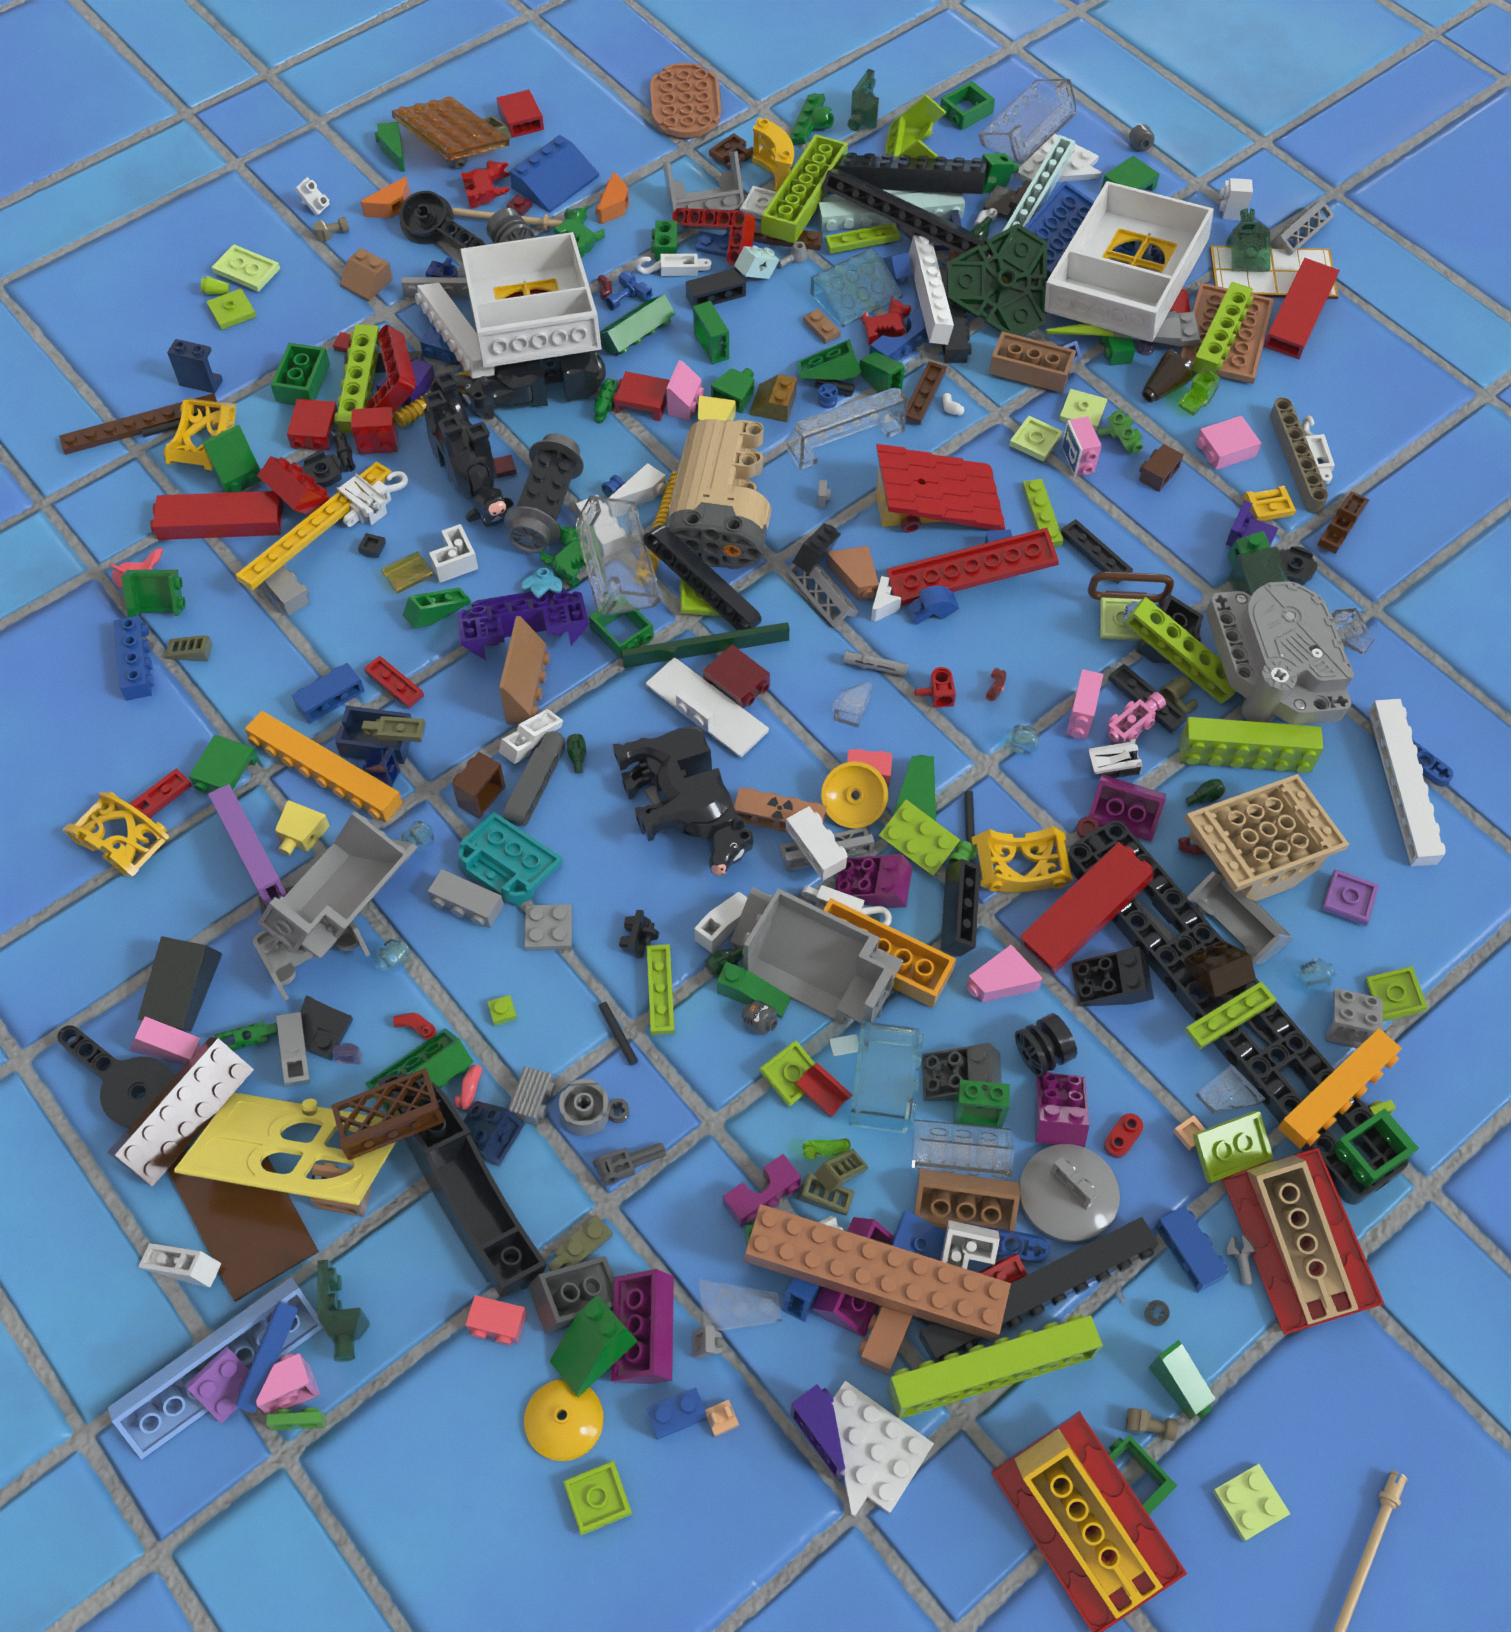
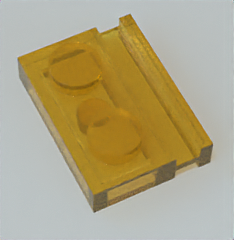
(407, 572)

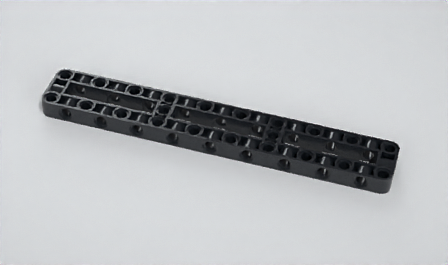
(1238, 1047)

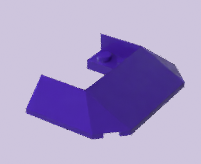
(494, 618)

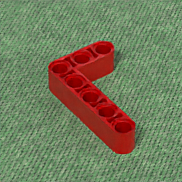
(738, 222)
(398, 370)

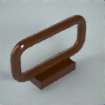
(1124, 576)

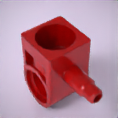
(942, 692)

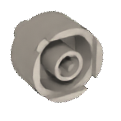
(589, 1120)

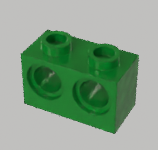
(665, 238)

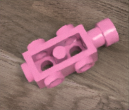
(1133, 711)

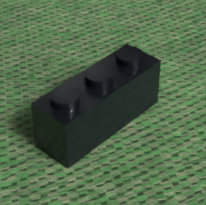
(716, 287)
(816, 548)

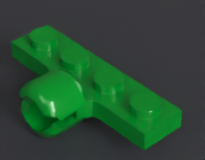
(811, 116)

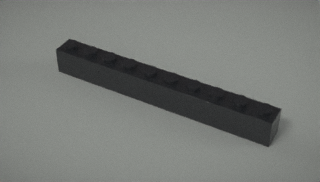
(901, 212)
(1053, 1284)

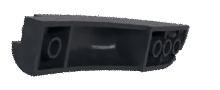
(471, 1196)

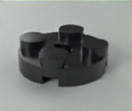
(330, 465)
(1306, 564)

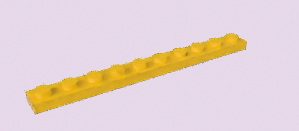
(305, 532)

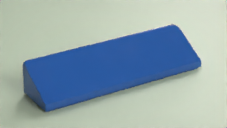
(266, 1355)

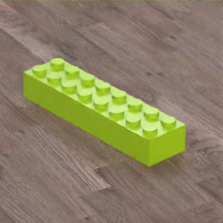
(802, 189)
(993, 1366)

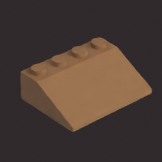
(523, 673)

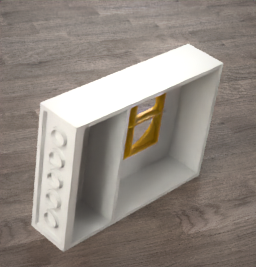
(1123, 295)
(533, 324)

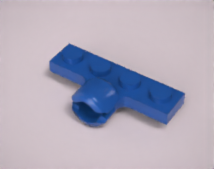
(718, 244)

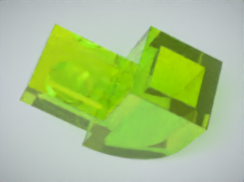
(1202, 391)

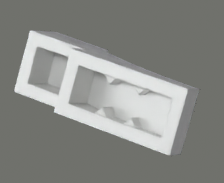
(528, 735)

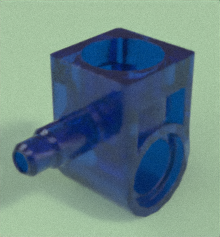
(440, 269)

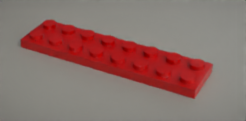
(975, 565)

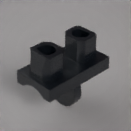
(641, 935)

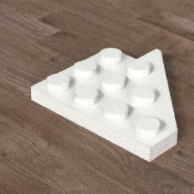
(1079, 167)
(876, 1449)

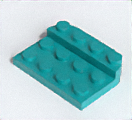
(506, 859)

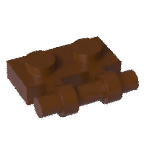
(732, 143)

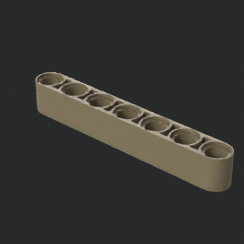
(1298, 455)

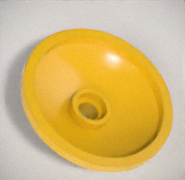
(838, 791)
(564, 1438)

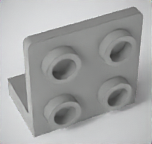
(1354, 1018)

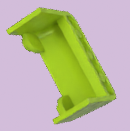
(912, 127)

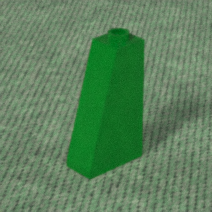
(919, 785)

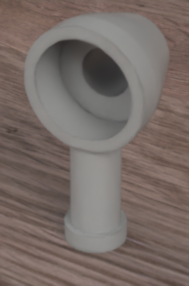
(797, 254)

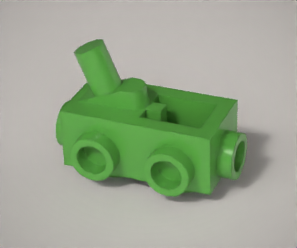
(1121, 427)

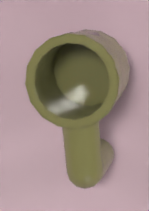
(1176, 690)

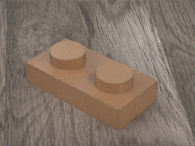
(821, 326)

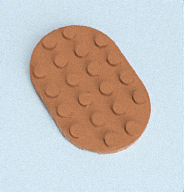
(685, 100)

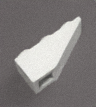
(720, 923)

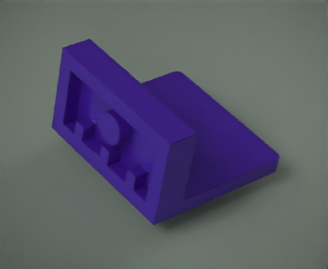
(1246, 525)

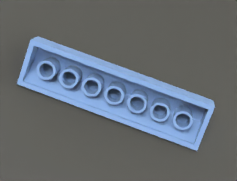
(165, 1406)

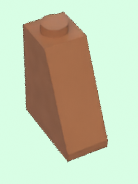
(855, 571)

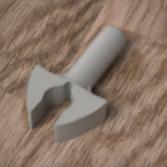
(1242, 1257)

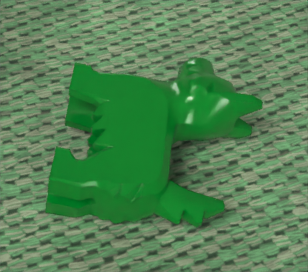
(575, 223)
(569, 560)

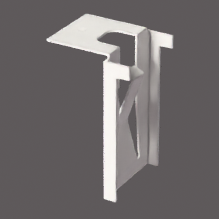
(356, 492)
(1123, 748)

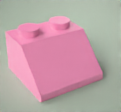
(683, 392)
(287, 1385)

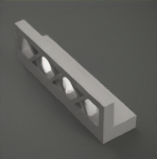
(1303, 223)
(830, 588)
(852, 846)

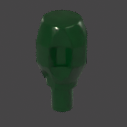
(983, 227)
(576, 750)
(1207, 792)
(717, 960)

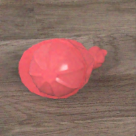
(153, 558)

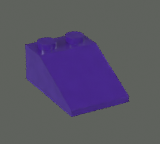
(818, 1422)

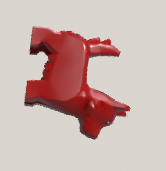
(480, 183)
(886, 324)

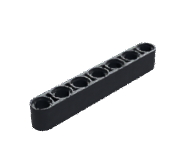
(701, 578)

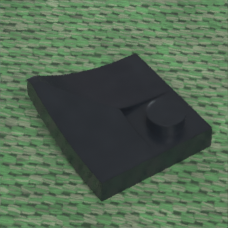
(323, 1027)

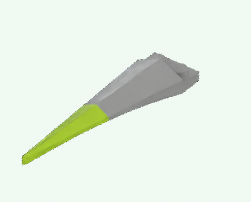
(1176, 330)

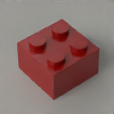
(374, 430)

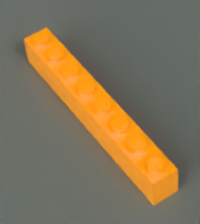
(323, 766)

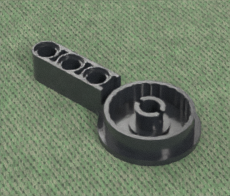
(438, 225)
(120, 1079)

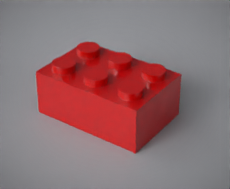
(293, 485)

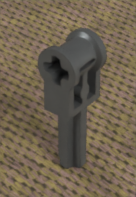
(622, 1164)

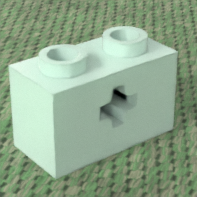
(756, 262)

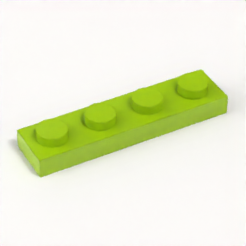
(862, 238)
(1041, 509)
(660, 989)
(1230, 1015)

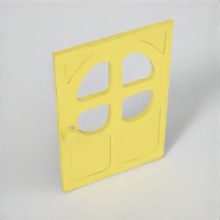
(251, 1129)

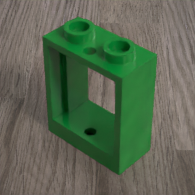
(981, 100)
(711, 332)
(644, 636)
(992, 1103)
(1394, 1136)
(1165, 1483)

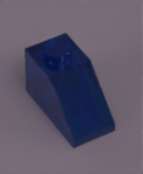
(383, 765)

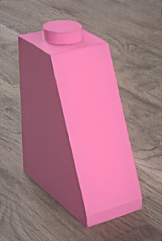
(1003, 977)
(164, 1042)

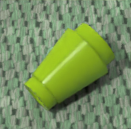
(213, 286)

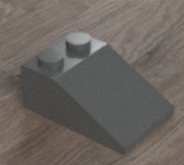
(567, 1290)

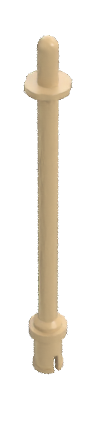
(545, 222)
(1389, 1501)

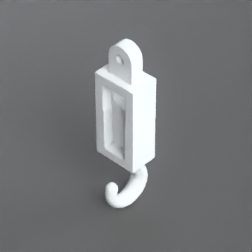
(675, 265)
(1319, 450)
(358, 515)
(823, 895)

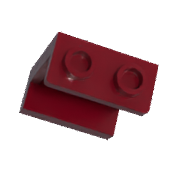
(738, 676)

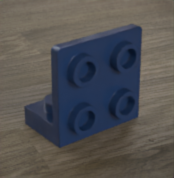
(492, 1130)

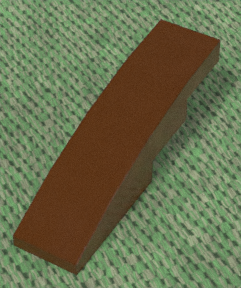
(1343, 522)

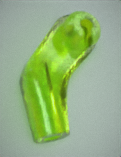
(825, 1147)

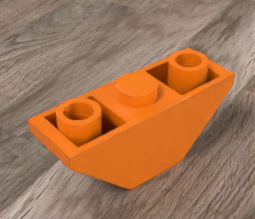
(613, 200)
(387, 201)

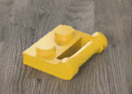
(1271, 508)

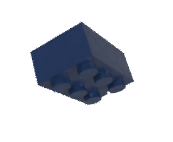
(360, 745)

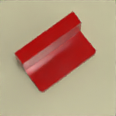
(823, 1089)

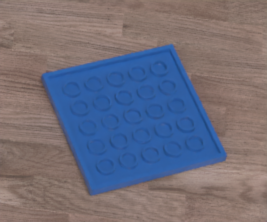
(1061, 218)

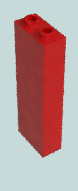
(1301, 308)
(217, 515)
(1087, 907)

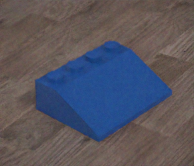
(553, 174)

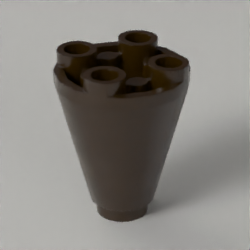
(1168, 376)

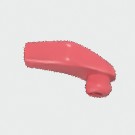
(469, 1087)

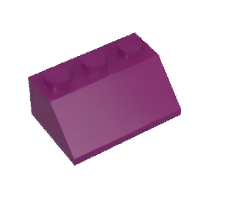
(1128, 803)

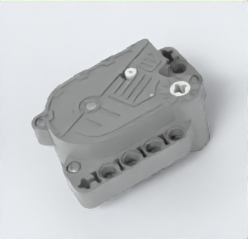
(1282, 653)

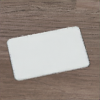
(844, 1045)

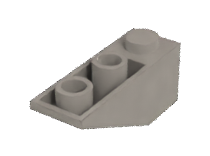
(292, 1049)

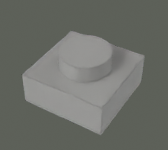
(823, 494)

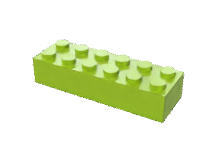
(1250, 744)

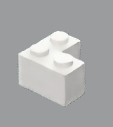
(1235, 197)
(456, 556)
(969, 1242)

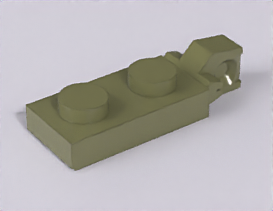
(395, 729)
(581, 1244)

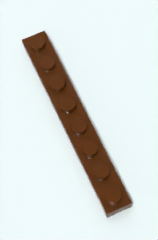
(126, 426)

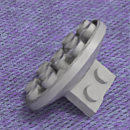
(1069, 1193)

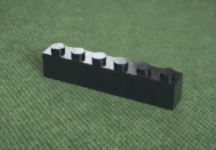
(958, 346)

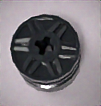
(1046, 1044)

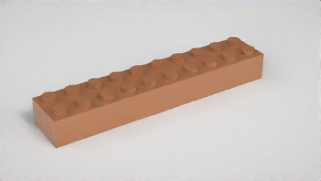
(877, 1272)

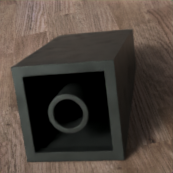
(179, 982)

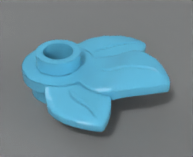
(541, 582)

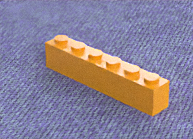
(1339, 1088)

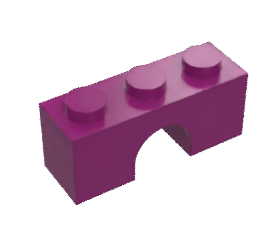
(782, 1181)

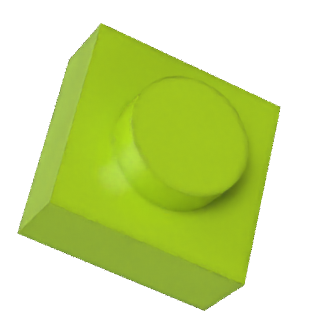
(502, 1010)
(1377, 1106)

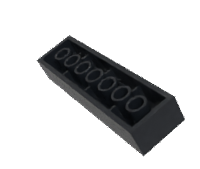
(917, 173)

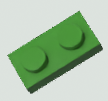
(286, 1420)

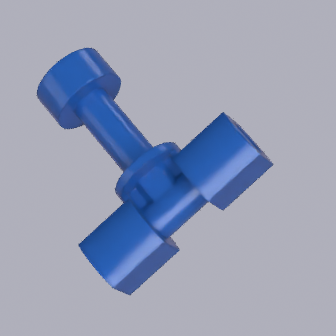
(631, 288)

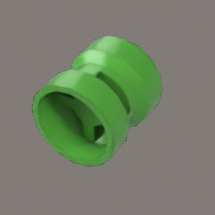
(963, 850)

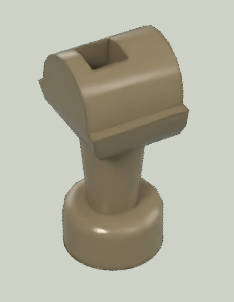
(323, 230)
(1139, 1421)

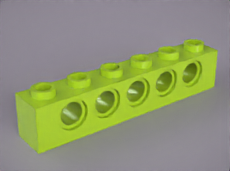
(1223, 328)
(358, 373)
(1180, 648)

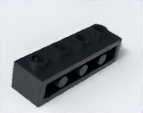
(960, 908)

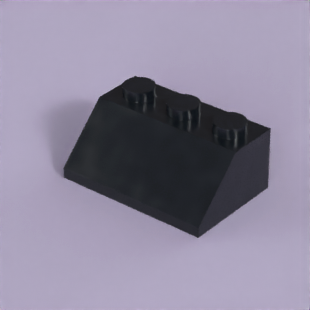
(1180, 613)

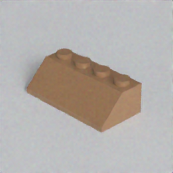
(1032, 362)
(966, 1200)

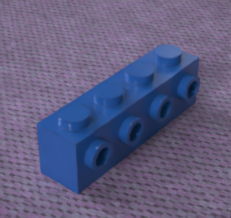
(133, 657)

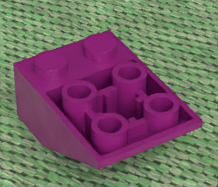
(877, 880)
(1061, 1109)

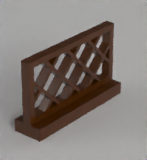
(392, 1127)

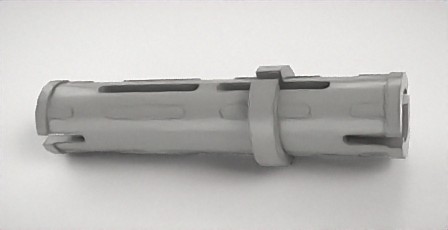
(876, 663)

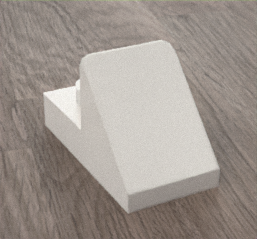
(884, 603)

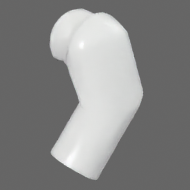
(983, 214)
(950, 406)

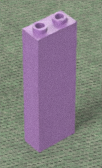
(247, 844)

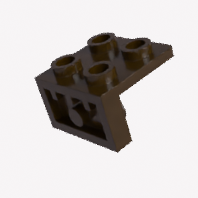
(1005, 199)

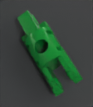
(604, 400)
(258, 1031)

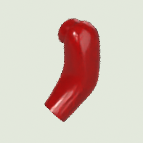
(417, 1022)

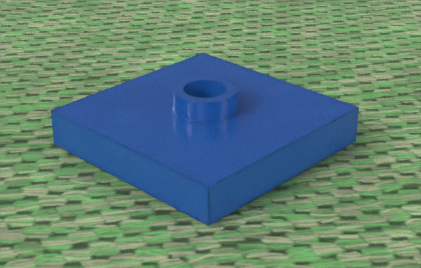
(918, 1236)

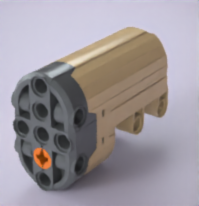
(712, 499)

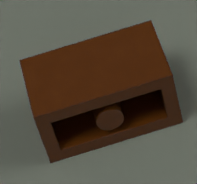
(1160, 467)

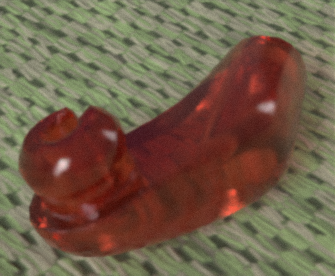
(997, 686)

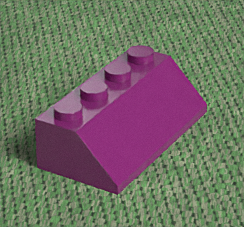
(646, 1309)
(845, 1310)

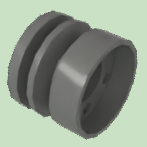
(508, 226)

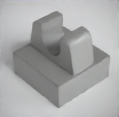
(704, 1342)

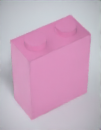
(1228, 442)
(1084, 704)

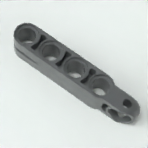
(534, 779)

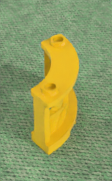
(777, 150)
(181, 448)
(110, 808)
(1006, 879)

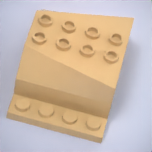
(1267, 837)

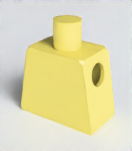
(716, 408)
(299, 828)

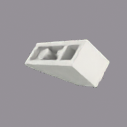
(643, 486)
(180, 1264)

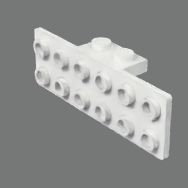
(707, 707)

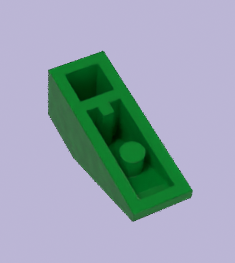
(391, 142)
(432, 607)
(747, 987)

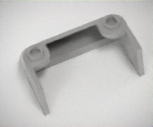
(727, 197)
(1241, 917)
(281, 962)

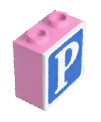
(1081, 446)

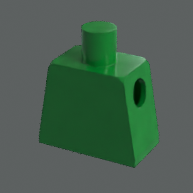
(998, 170)
(735, 386)
(1248, 544)

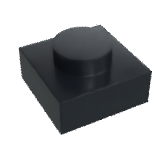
(372, 545)

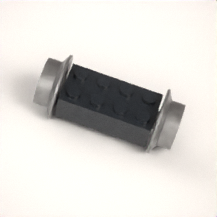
(534, 520)

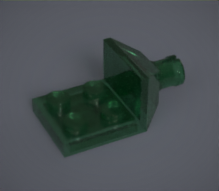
(864, 103)
(1250, 244)
(340, 1325)

